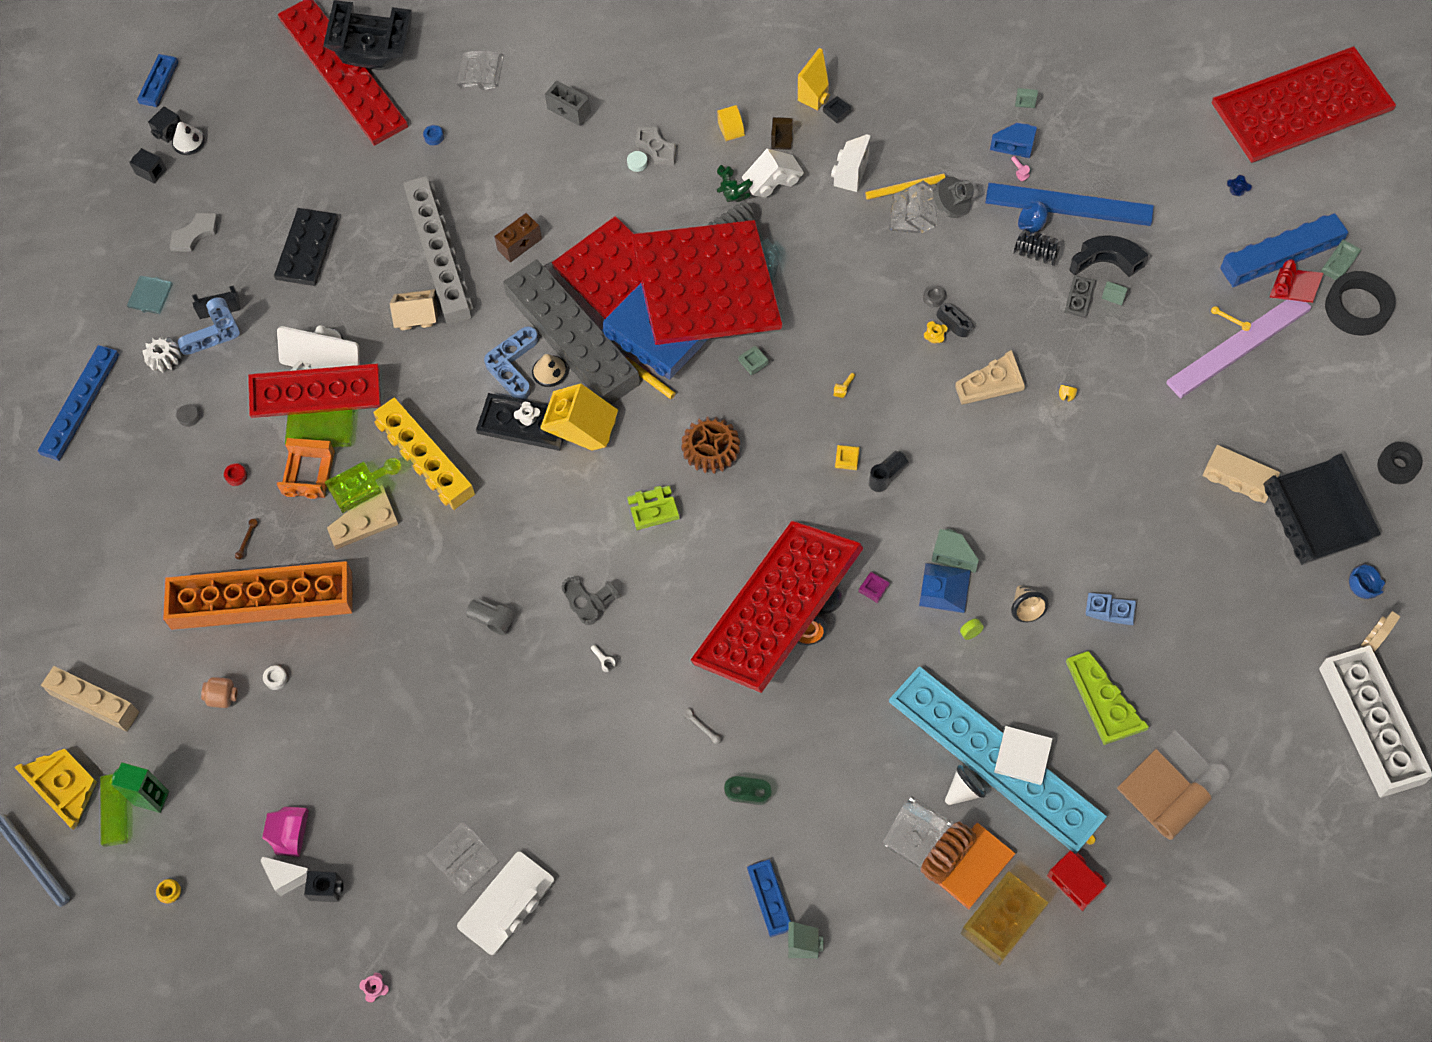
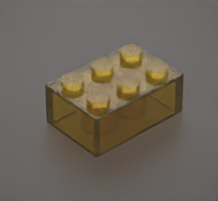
(1004, 918)

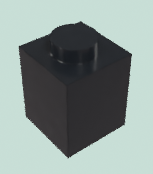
(147, 165)

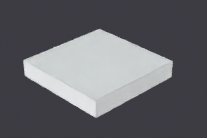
(1023, 755)

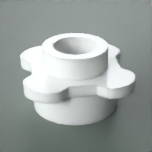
(527, 419)

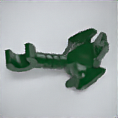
(729, 187)

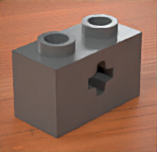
(568, 103)

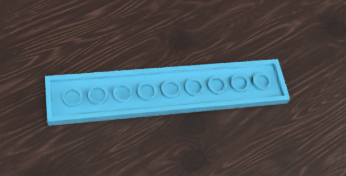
(977, 745)

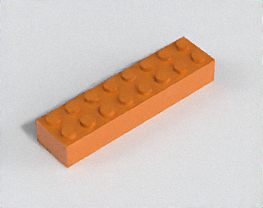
(258, 595)

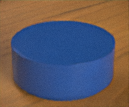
(433, 135)

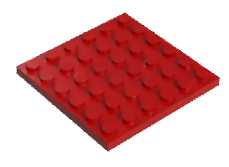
(705, 282)

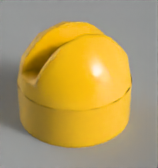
(1069, 391)

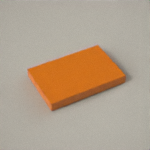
(978, 867)

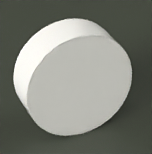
(275, 677)

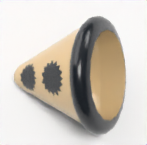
(549, 370)
(1028, 605)

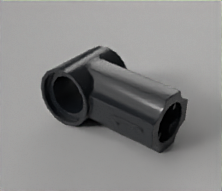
(888, 470)

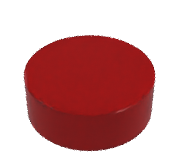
(235, 474)

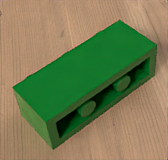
(140, 787)

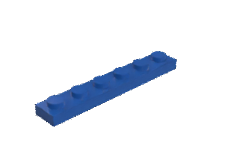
(78, 403)

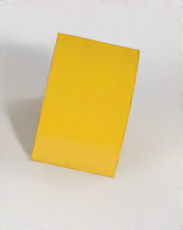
(730, 123)

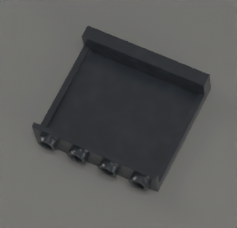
(1321, 510)

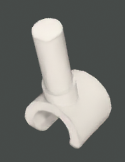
(603, 658)

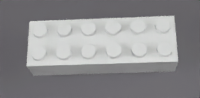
(1375, 721)

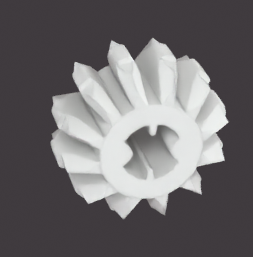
(161, 354)

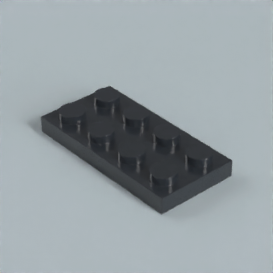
(306, 246)
(499, 422)

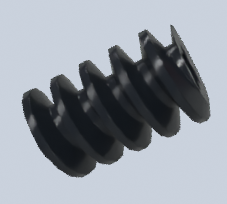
(1037, 247)

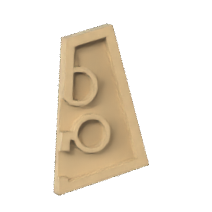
(363, 521)

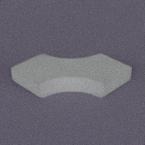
(661, 151)
(186, 238)

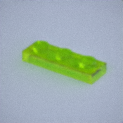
(113, 814)

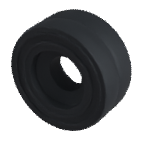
(1396, 474)

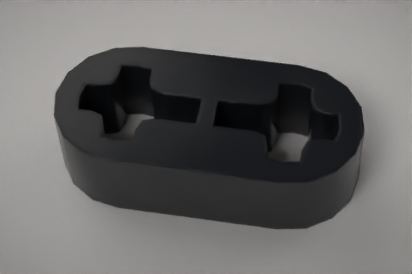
(954, 320)

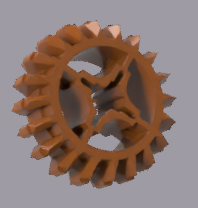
(718, 435)
(948, 852)

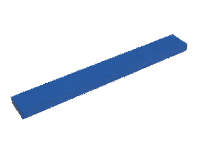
(1071, 204)

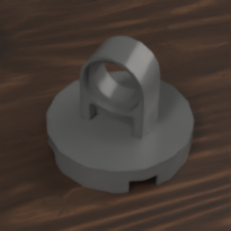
(953, 196)

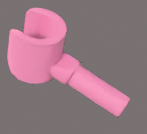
(1023, 172)

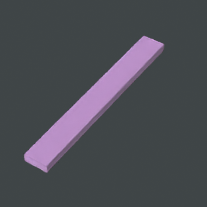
(1237, 346)

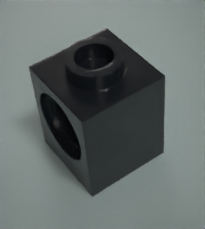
(164, 124)
(314, 882)

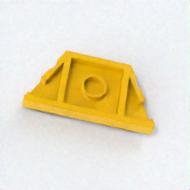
(61, 784)

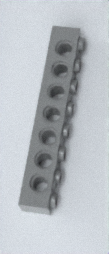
(433, 237)

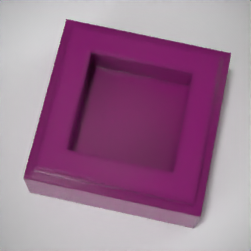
(874, 587)

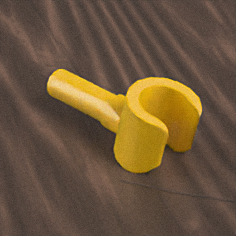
(840, 390)

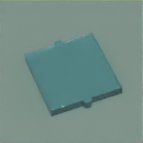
(149, 294)

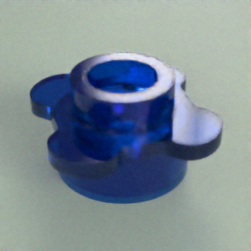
(1234, 187)

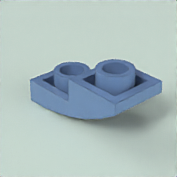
(1111, 610)

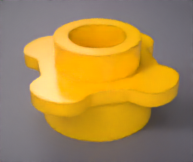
(935, 337)

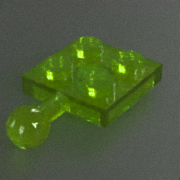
(359, 484)

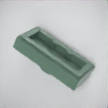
(1341, 260)

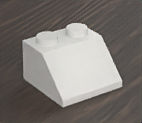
(852, 163)

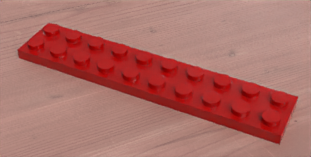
(350, 83)

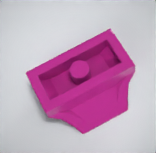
(286, 830)

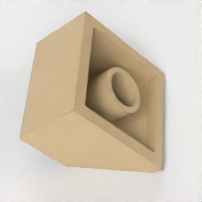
(414, 309)

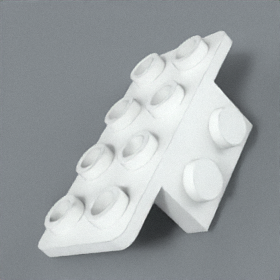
(314, 351)
(505, 903)

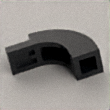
(1110, 249)

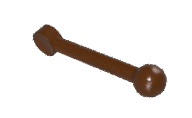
(252, 524)

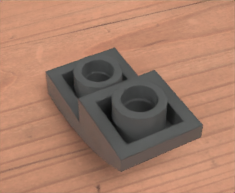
(1079, 296)

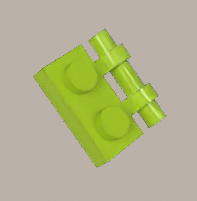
(654, 512)

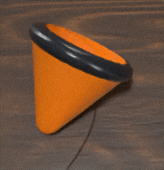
(815, 632)

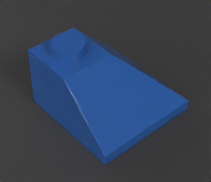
(944, 588)

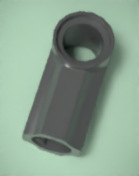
(496, 618)

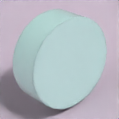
(637, 161)

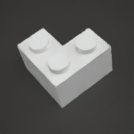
(772, 169)

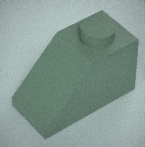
(953, 551)
(803, 941)

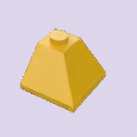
(813, 82)

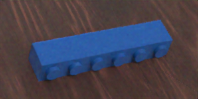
(1273, 252)

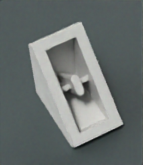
(283, 875)

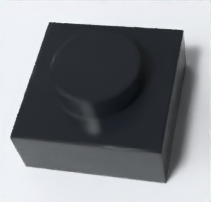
(837, 109)

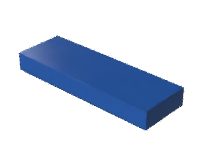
(157, 80)
(769, 897)

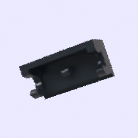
(231, 299)

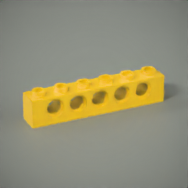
(394, 413)

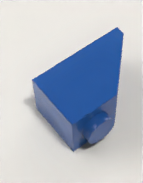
(1014, 140)

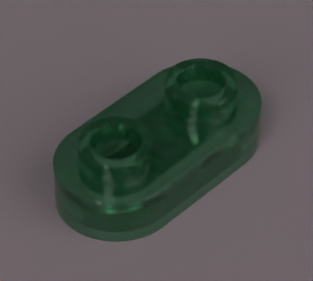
(748, 788)

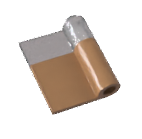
(1173, 785)

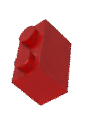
(1077, 880)

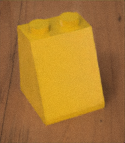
(580, 417)

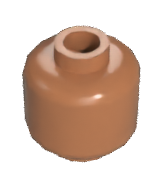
(219, 692)

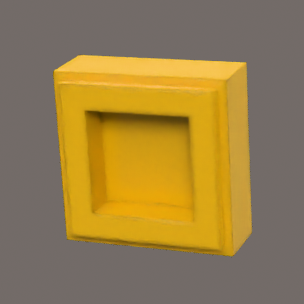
(847, 457)

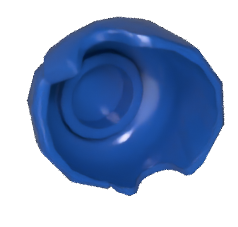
(1033, 218)
(1366, 582)

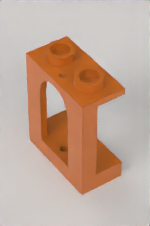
(306, 448)

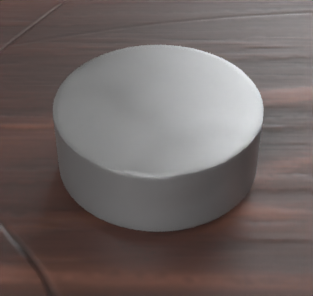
(933, 296)
(187, 415)

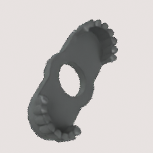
(572, 591)

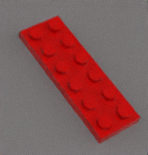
(314, 390)

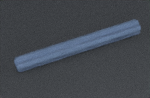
(33, 862)

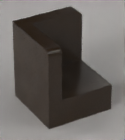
(781, 133)

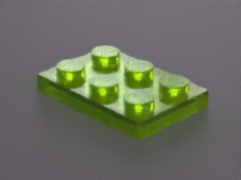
(323, 426)

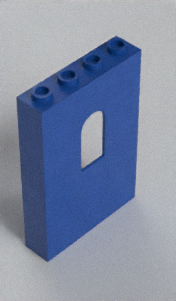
(631, 329)

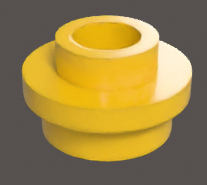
(164, 886)

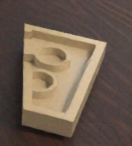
(994, 380)
(1380, 631)

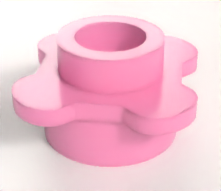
(366, 986)

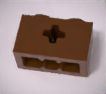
(518, 237)

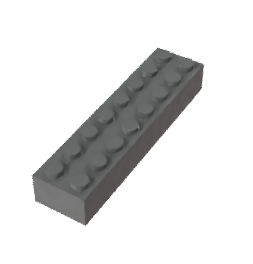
(571, 332)

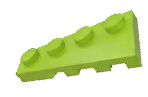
(1104, 702)

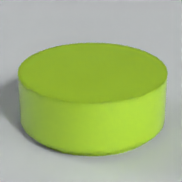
(971, 629)

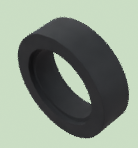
(1366, 281)

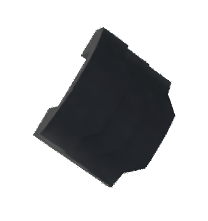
(364, 38)

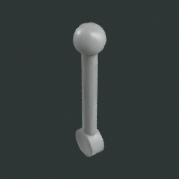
(689, 715)

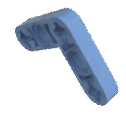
(198, 340)
(504, 364)

